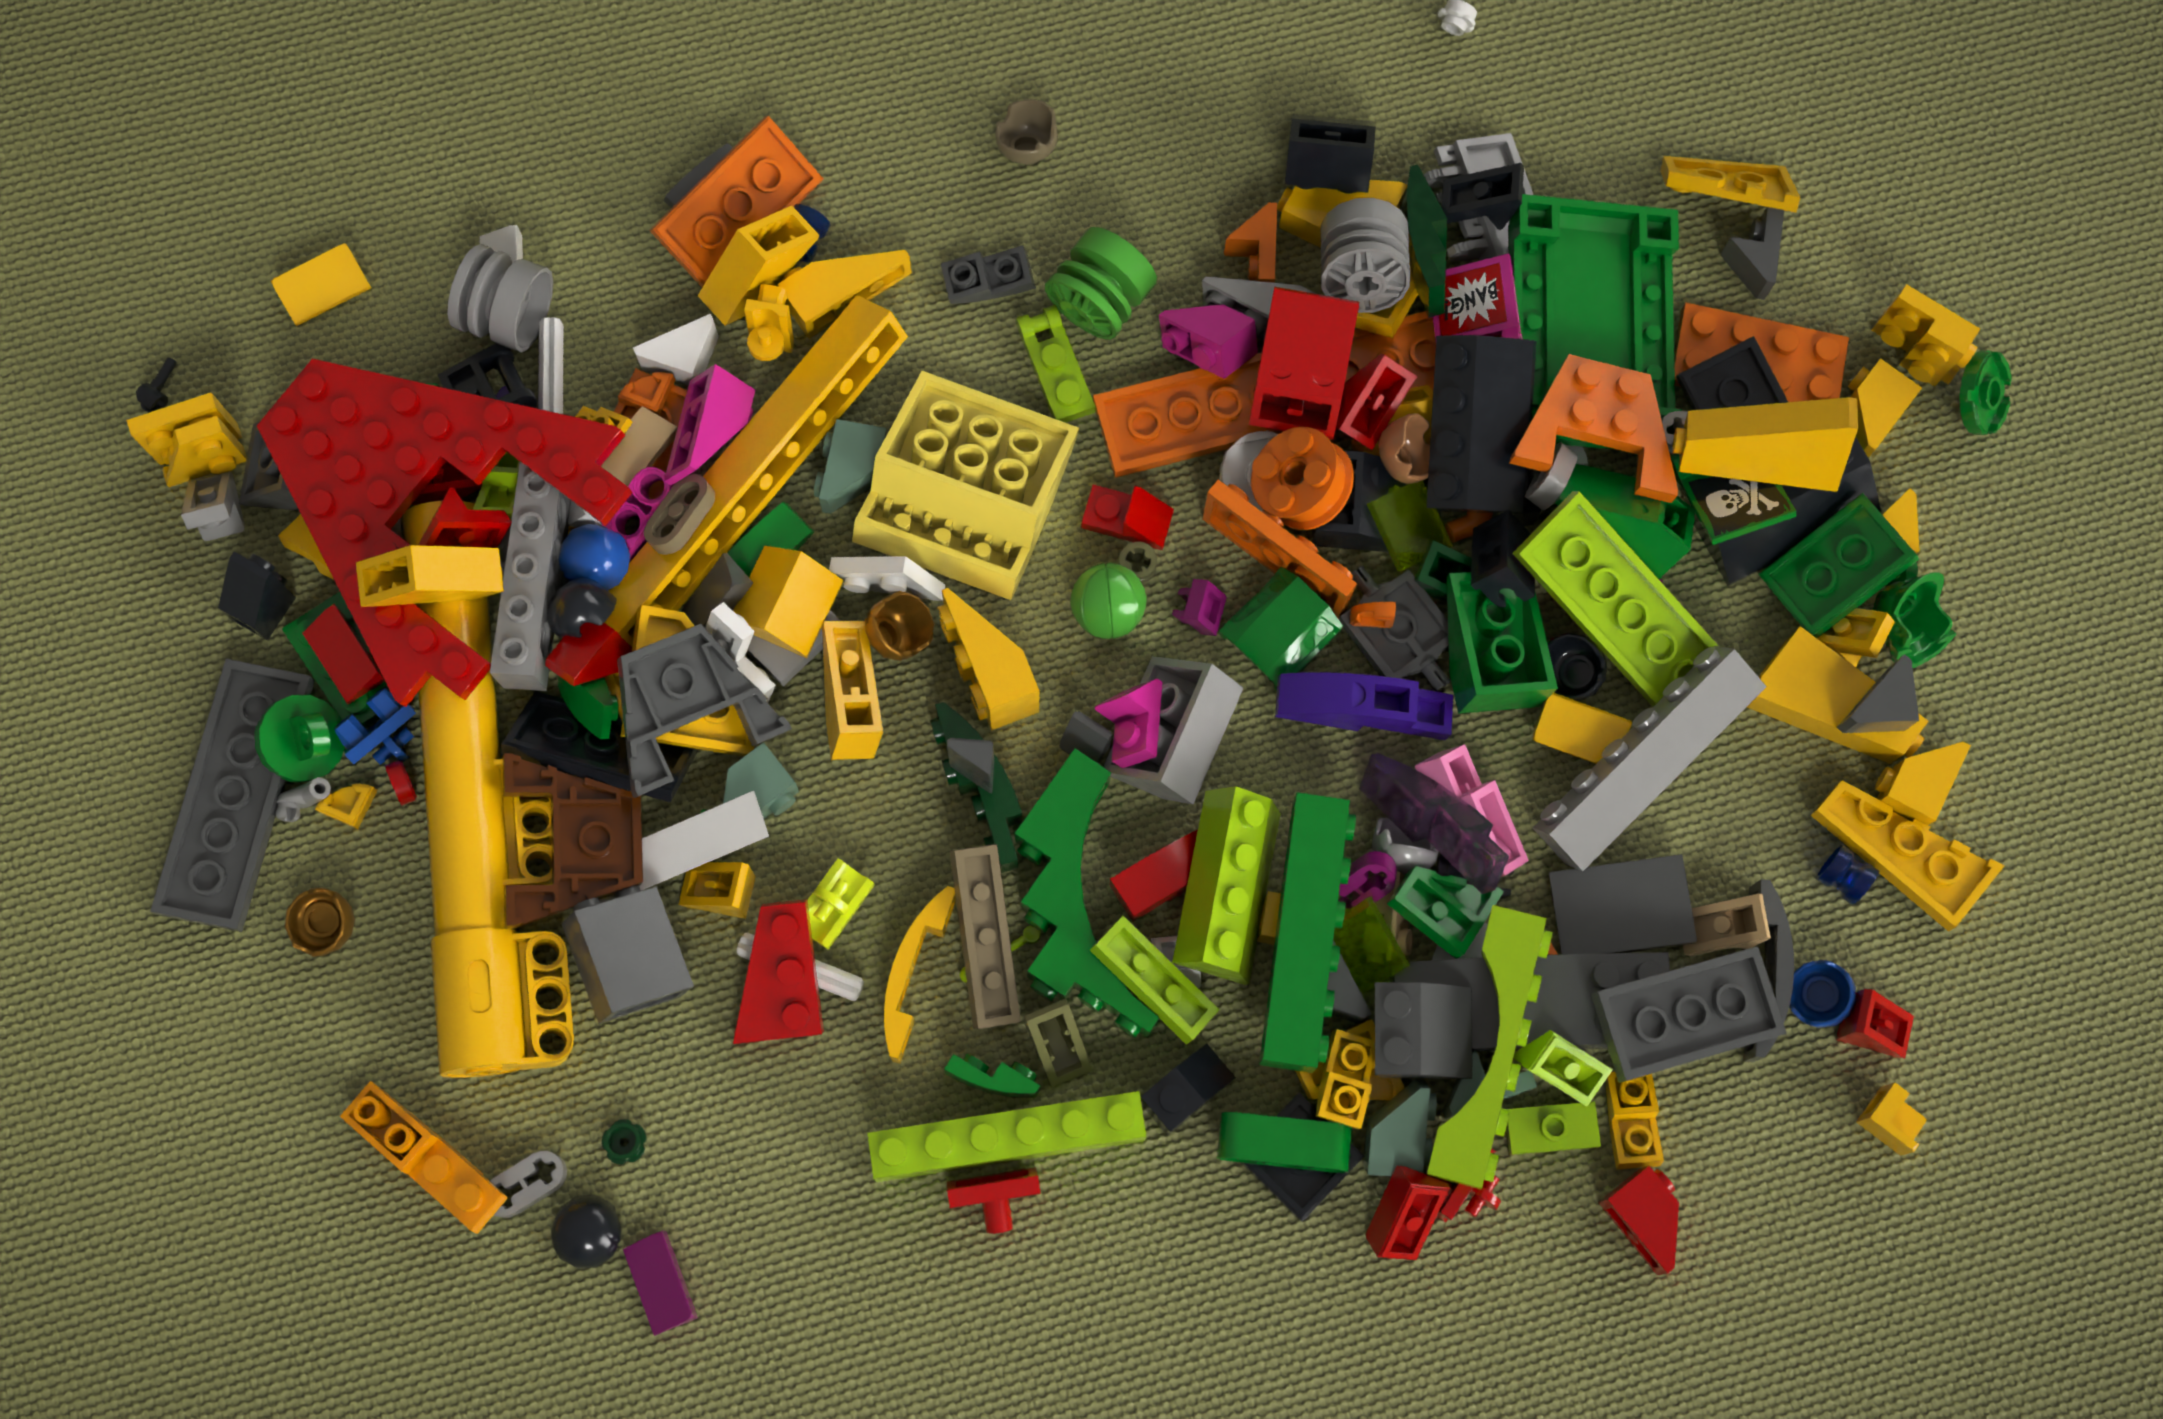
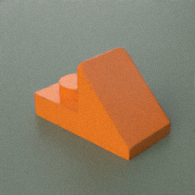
(1257, 241)

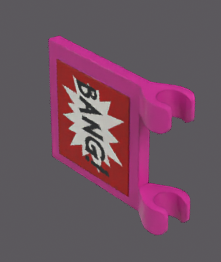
(1480, 300)

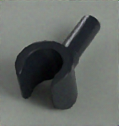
(149, 394)

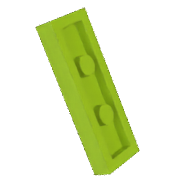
(1154, 980)

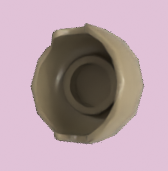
(1027, 132)

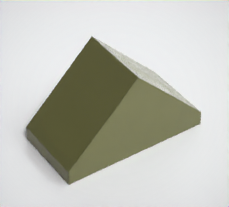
(1057, 1042)

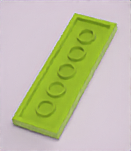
(1613, 596)

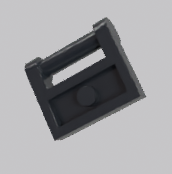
(471, 376)

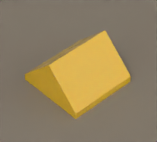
(788, 599)

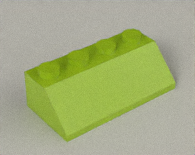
(1227, 884)

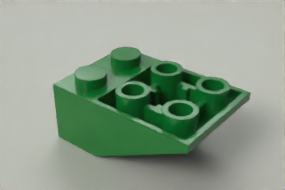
(1652, 528)

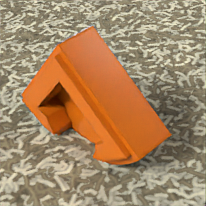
(648, 392)
(1373, 614)

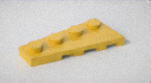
(1919, 863)

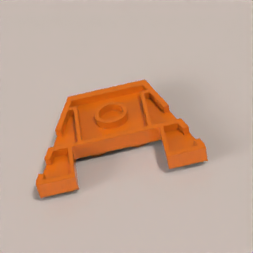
(1607, 409)

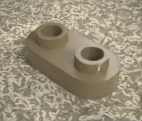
(679, 514)

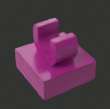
(1203, 607)

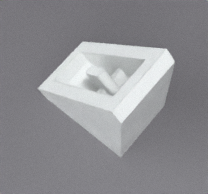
(681, 351)

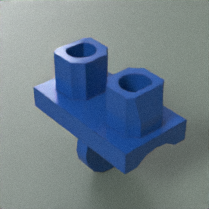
(361, 741)

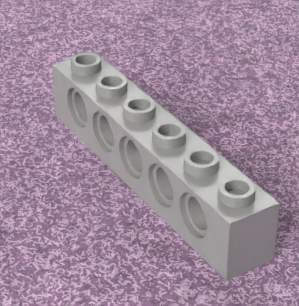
(529, 583)

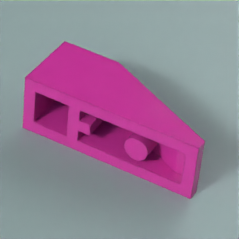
(711, 415)

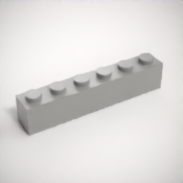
(1648, 756)

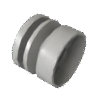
(1365, 253)
(500, 297)

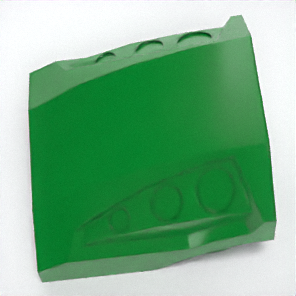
(1282, 626)

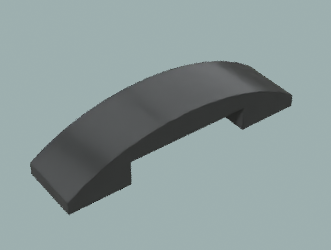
(1777, 961)

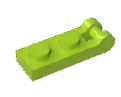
(1056, 366)

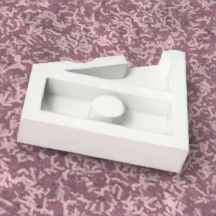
(886, 576)

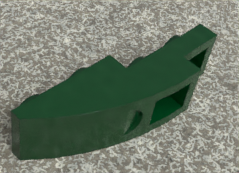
(997, 808)

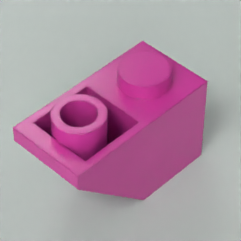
(1210, 337)

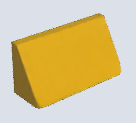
(320, 284)
(1578, 728)

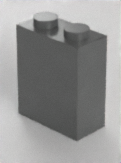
(626, 953)

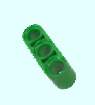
(1284, 1142)

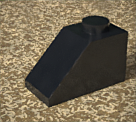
(1186, 1089)

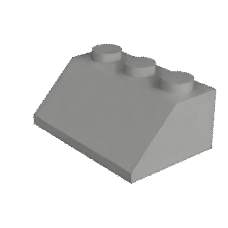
(1193, 719)

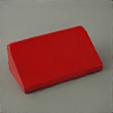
(343, 654)
(1405, 1214)

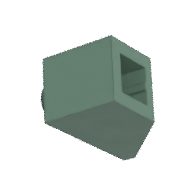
(849, 463)
(765, 776)
(1399, 1130)

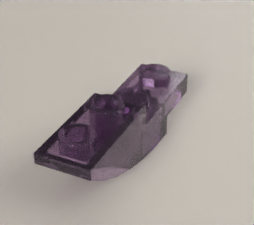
(1434, 813)

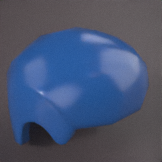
(594, 554)
(1822, 994)

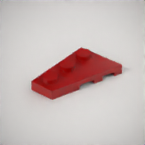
(781, 977)

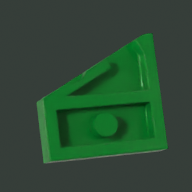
(1443, 908)

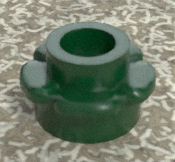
(613, 1136)

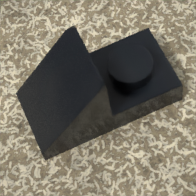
(1484, 193)

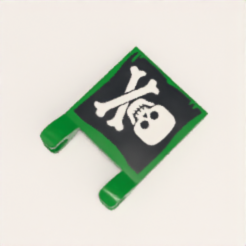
(1733, 505)

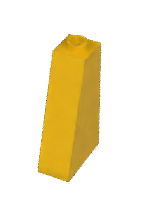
(1771, 443)
(1818, 689)

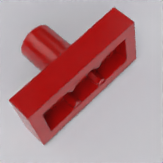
(994, 1194)

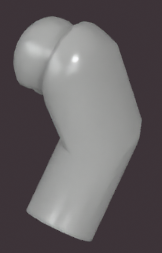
(301, 797)

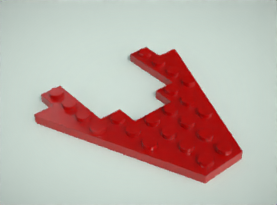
(366, 447)

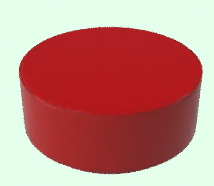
(401, 782)

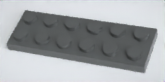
(226, 804)

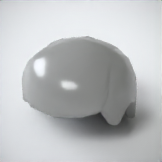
(1406, 854)

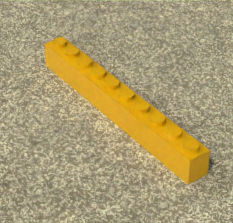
(764, 457)

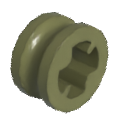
(1150, 559)

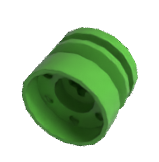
(1101, 283)

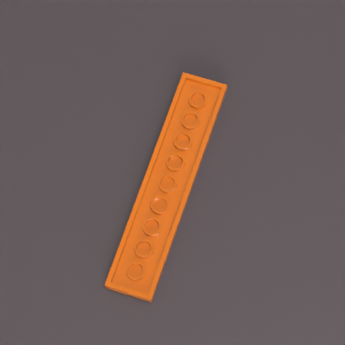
(1206, 414)

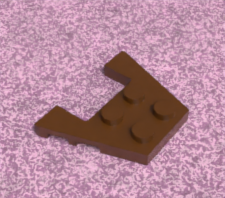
(593, 840)

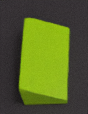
(1564, 1066)

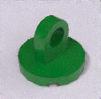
(299, 738)

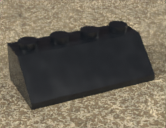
(1477, 422)
(1813, 507)

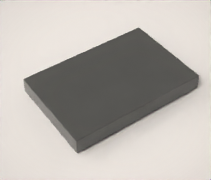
(1623, 907)

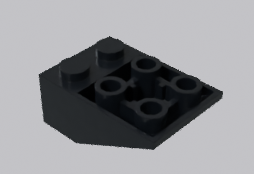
(1330, 153)
(1354, 524)

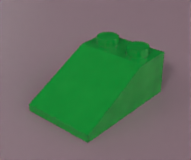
(1496, 652)

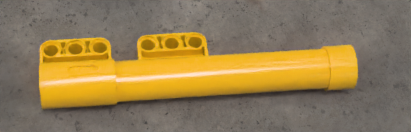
(476, 848)

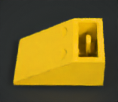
(999, 672)

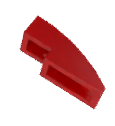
(1155, 878)

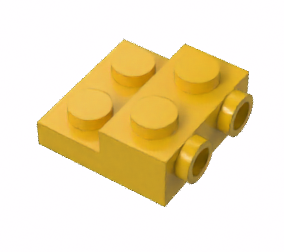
(1931, 335)

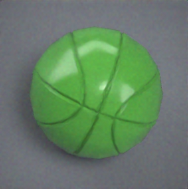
(1108, 600)

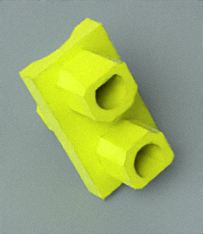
(836, 902)

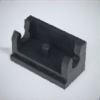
(1493, 562)

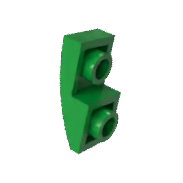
(778, 529)
(591, 705)
(1007, 1081)

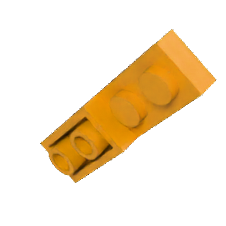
(424, 1157)

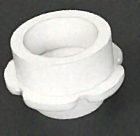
(1457, 17)

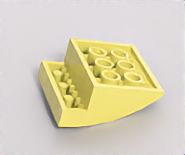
(964, 484)

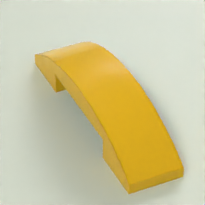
(931, 920)

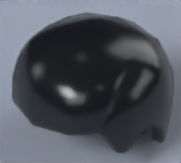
(578, 603)
(1577, 666)
(586, 1231)

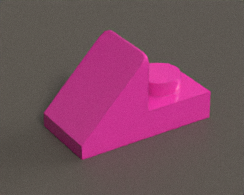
(1136, 722)

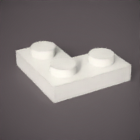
(734, 637)

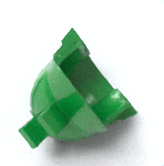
(1920, 623)

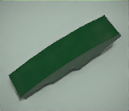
(1426, 242)

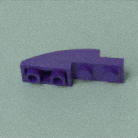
(1364, 700)

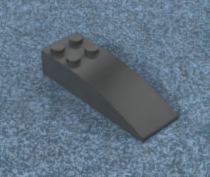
(1563, 996)

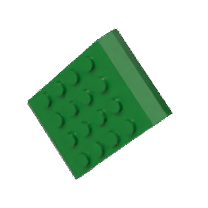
(1596, 288)

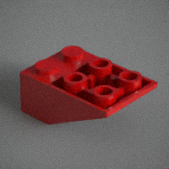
(1304, 361)

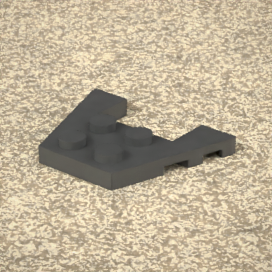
(676, 685)

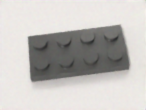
(1688, 1014)

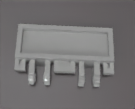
(1470, 157)

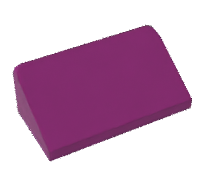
(660, 1283)

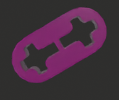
(1366, 887)

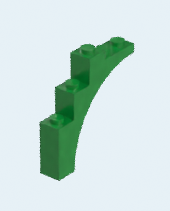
(1056, 835)

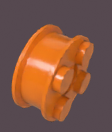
(1285, 462)

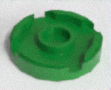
(1982, 392)

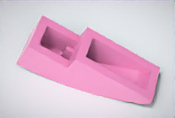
(1457, 773)

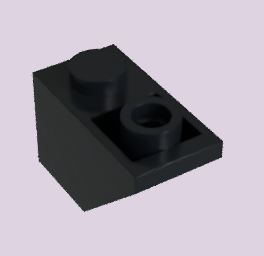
(254, 594)

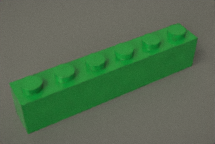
(1305, 933)

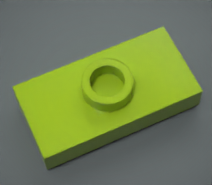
(1552, 1128)

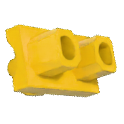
(769, 324)

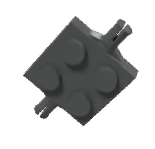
(1416, 635)

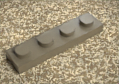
(985, 936)

